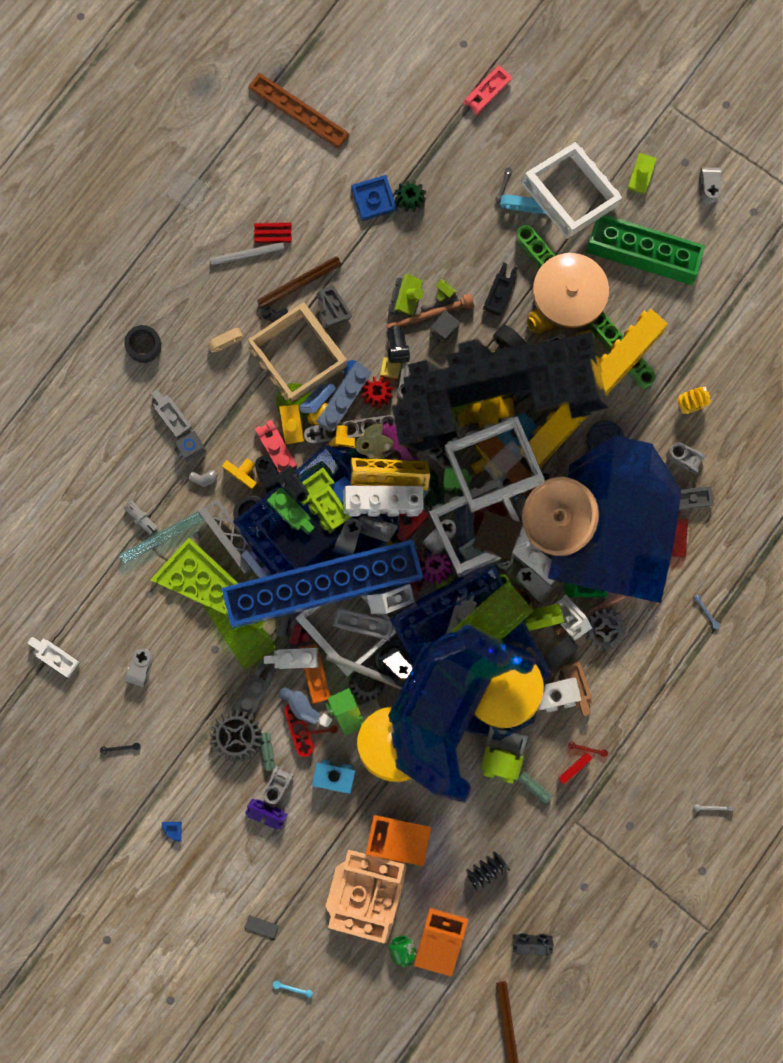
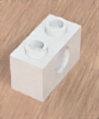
(390, 599)
(569, 695)

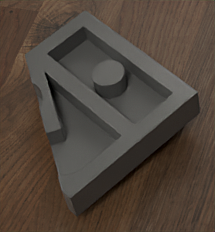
(332, 307)

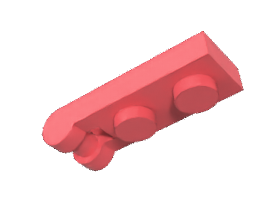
(488, 89)
(275, 447)

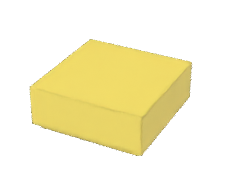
(390, 370)

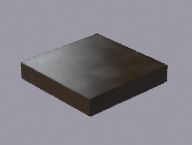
(497, 535)

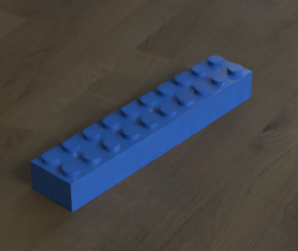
(322, 584)

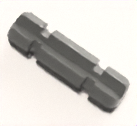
(394, 296)

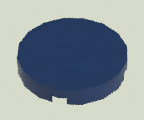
(602, 432)

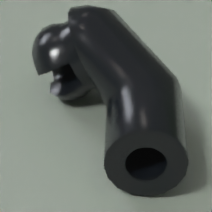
(272, 315)

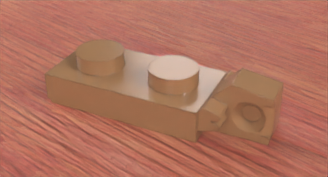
(575, 670)

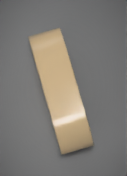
(225, 340)

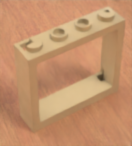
(280, 325)

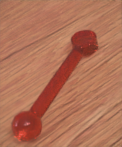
(333, 729)
(604, 753)

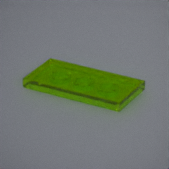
(498, 613)
(245, 641)

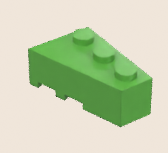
(346, 711)

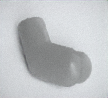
(205, 479)

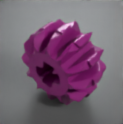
(444, 568)

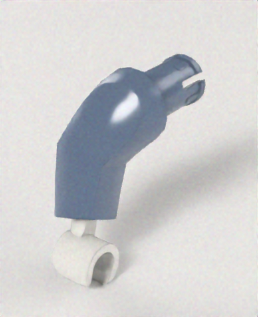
(301, 707)

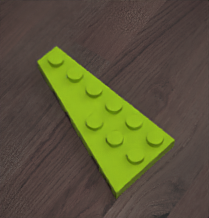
(197, 577)

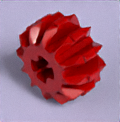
(369, 392)

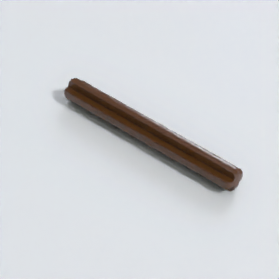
(299, 282)
(507, 1023)

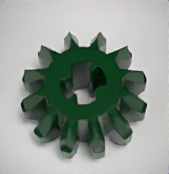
(403, 193)

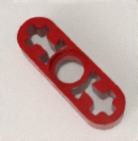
(307, 741)

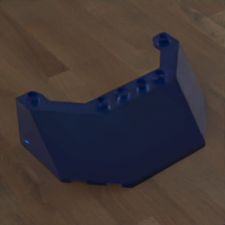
(441, 701)

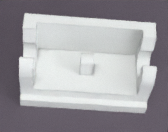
(574, 620)

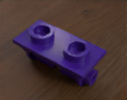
(258, 809)

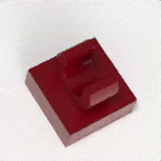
(297, 635)

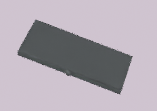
(261, 926)

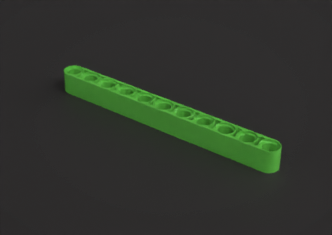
(598, 330)

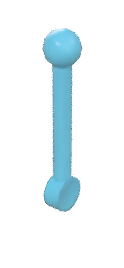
(276, 984)

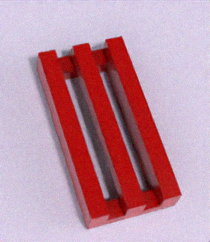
(257, 232)
(573, 769)

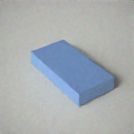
(317, 398)

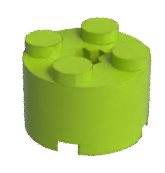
(502, 764)

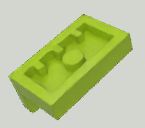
(328, 509)
(544, 617)

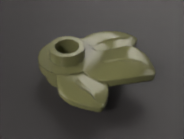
(376, 442)

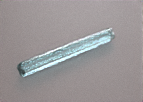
(161, 537)

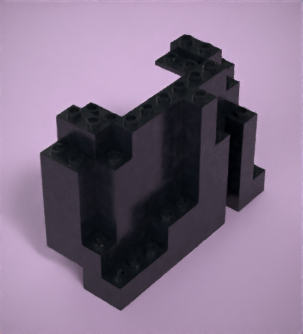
(555, 371)

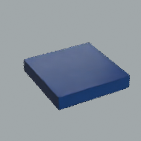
(374, 198)

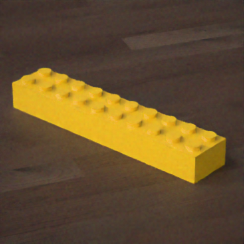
(614, 366)

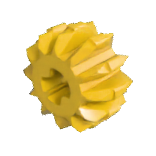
(694, 400)

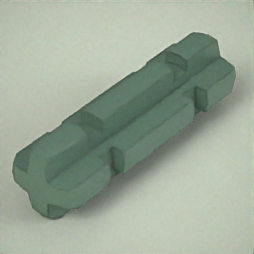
(267, 751)
(533, 786)

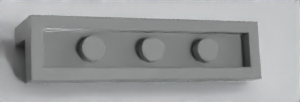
(222, 535)

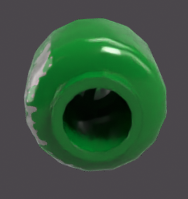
(402, 951)

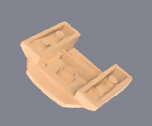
(365, 896)

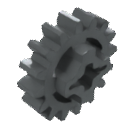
(605, 637)

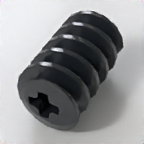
(487, 870)

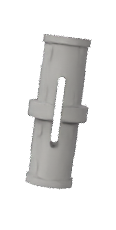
(141, 518)

